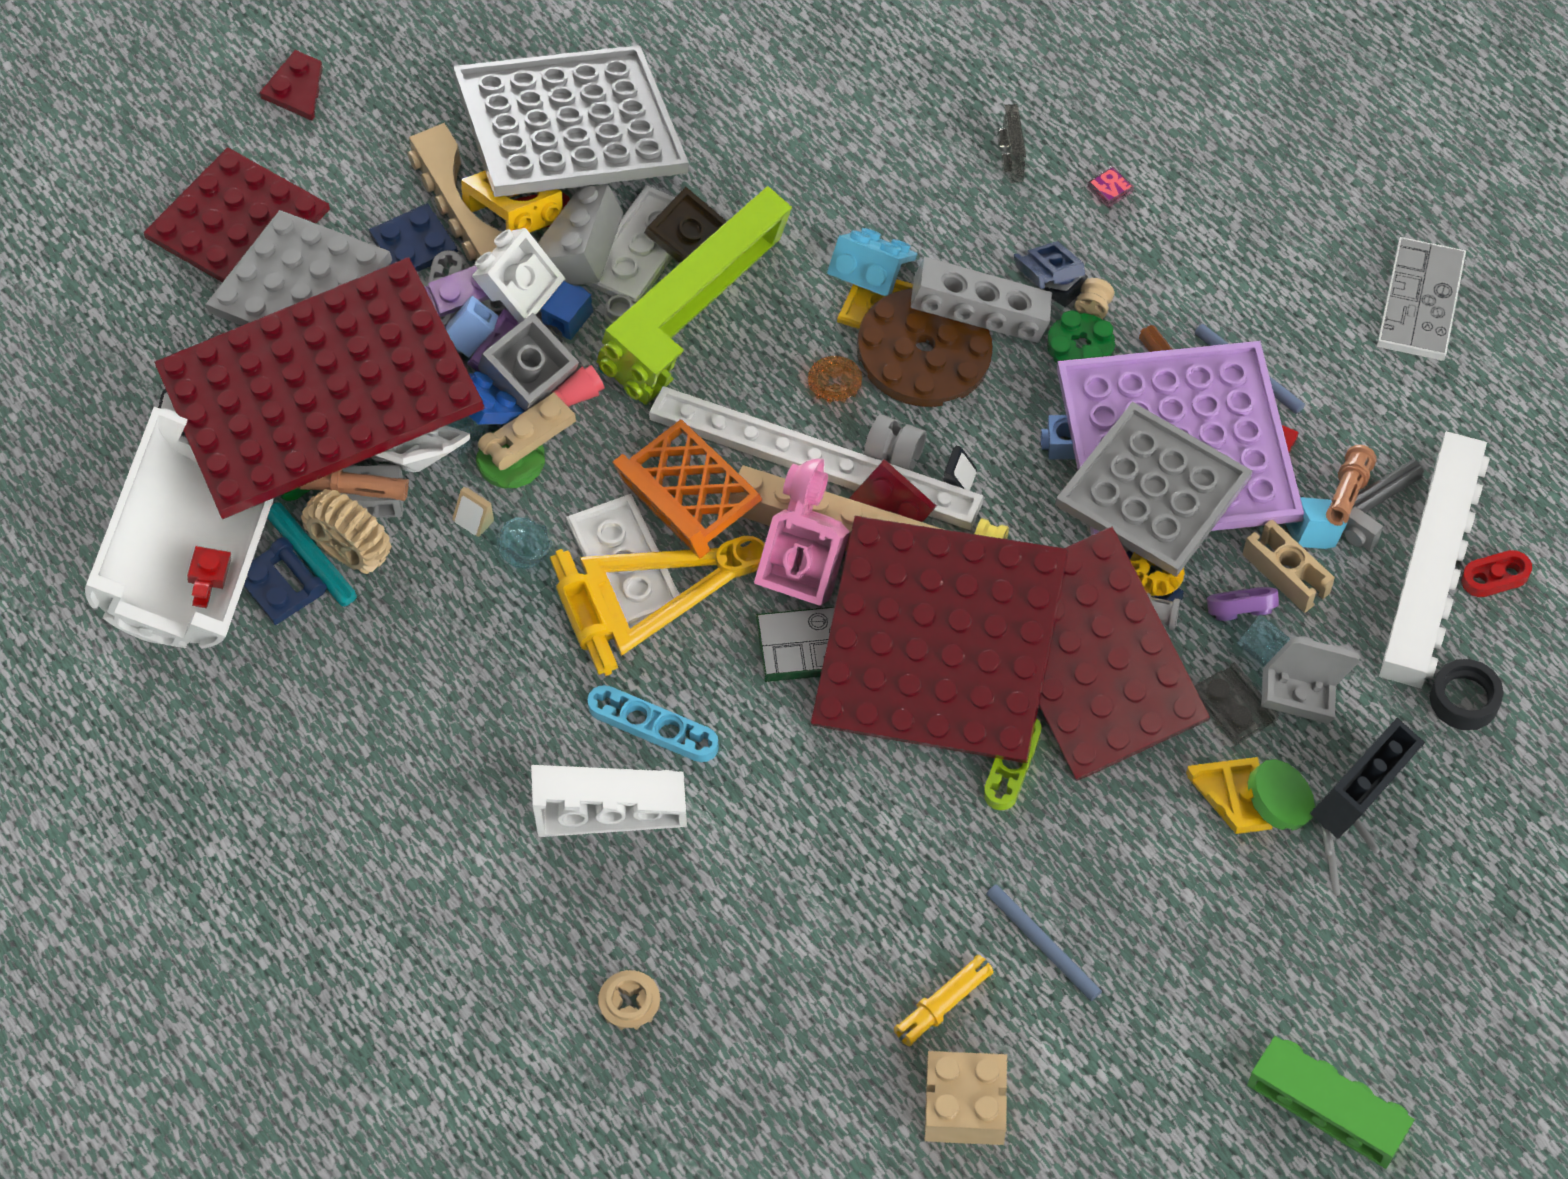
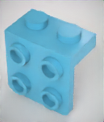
(869, 261)

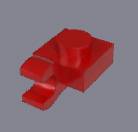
(207, 570)

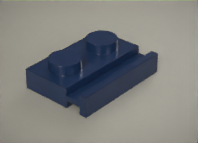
(1050, 263)

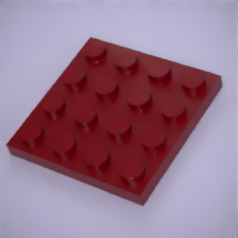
(227, 212)

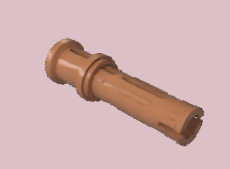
(1352, 477)

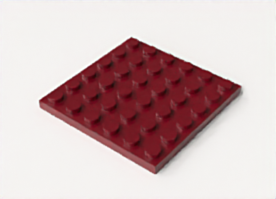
(940, 638)

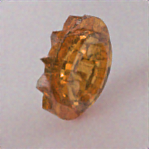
(835, 366)

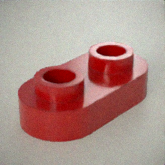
(1493, 572)

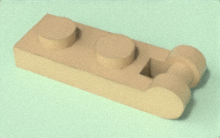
(527, 431)

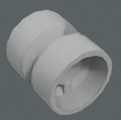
(894, 442)

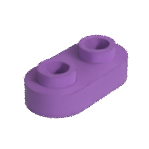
(1254, 600)

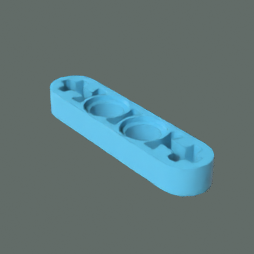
(656, 719)

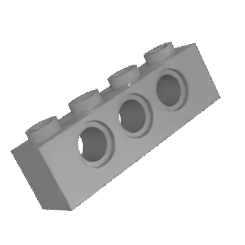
(981, 299)

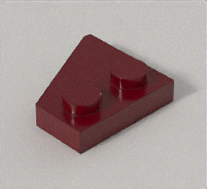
(295, 85)
(893, 493)

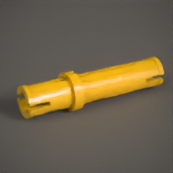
(932, 1010)

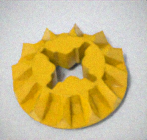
(1156, 583)

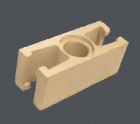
(1292, 554)

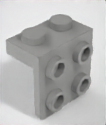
(1305, 678)

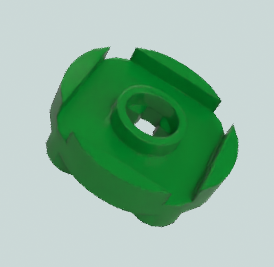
(1077, 326)

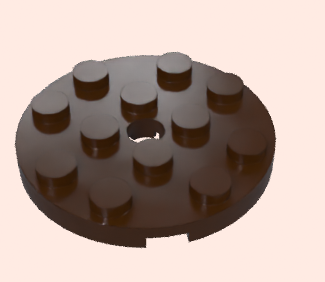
(916, 376)

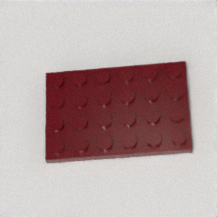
(1110, 665)

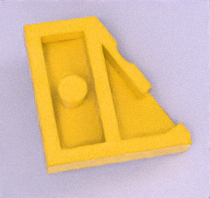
(1227, 791)

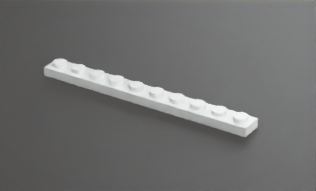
(791, 447)

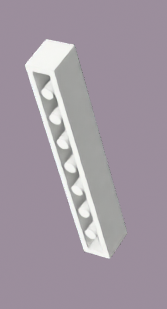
(1433, 561)

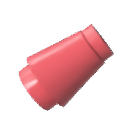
(580, 386)

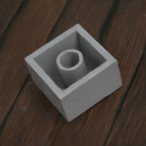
(528, 362)

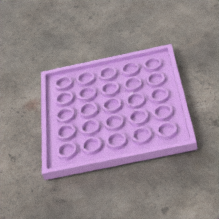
(1206, 391)

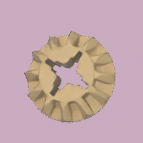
(629, 983)

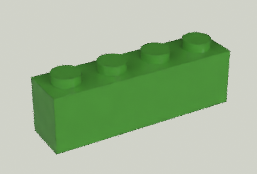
(1331, 1101)

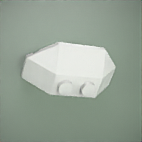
(424, 450)

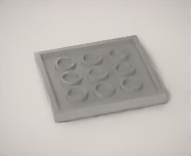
(291, 264)
(1154, 488)

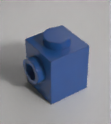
(567, 309)

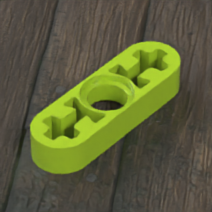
(1013, 786)

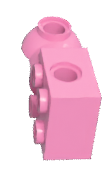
(803, 545)

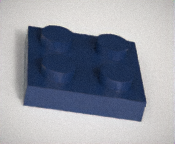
(413, 235)

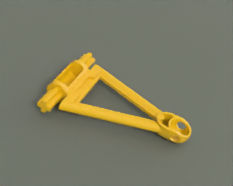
(597, 613)

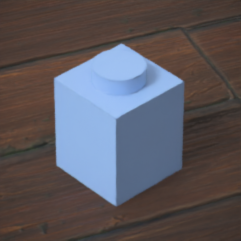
(471, 326)

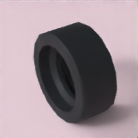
(1459, 717)

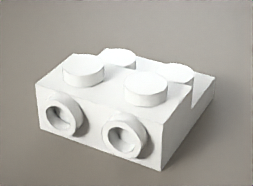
(518, 273)

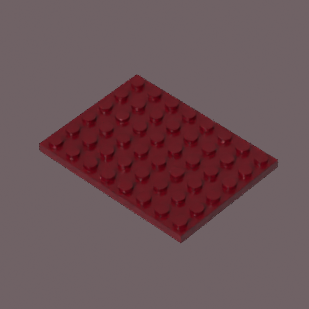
(317, 387)

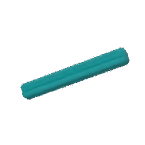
(311, 554)

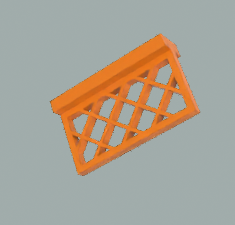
(661, 499)

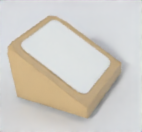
(473, 512)

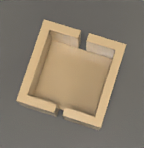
(967, 1098)

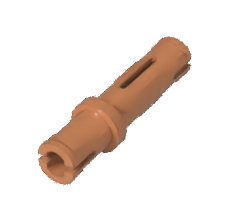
(362, 485)

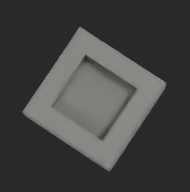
(1362, 530)

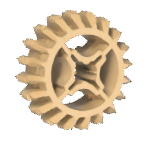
(346, 531)

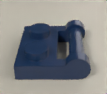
(273, 591)

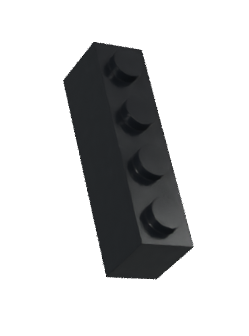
(1367, 778)

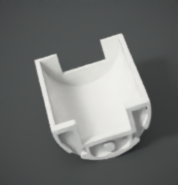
(152, 540)

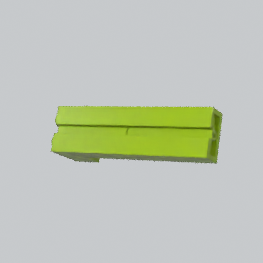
(640, 342)

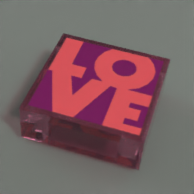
(1110, 187)

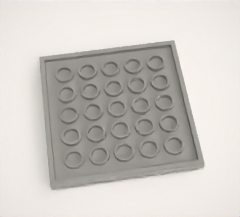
(569, 120)

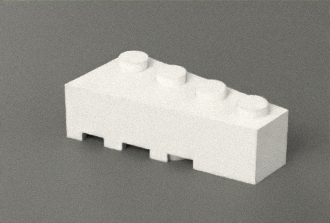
(605, 800)

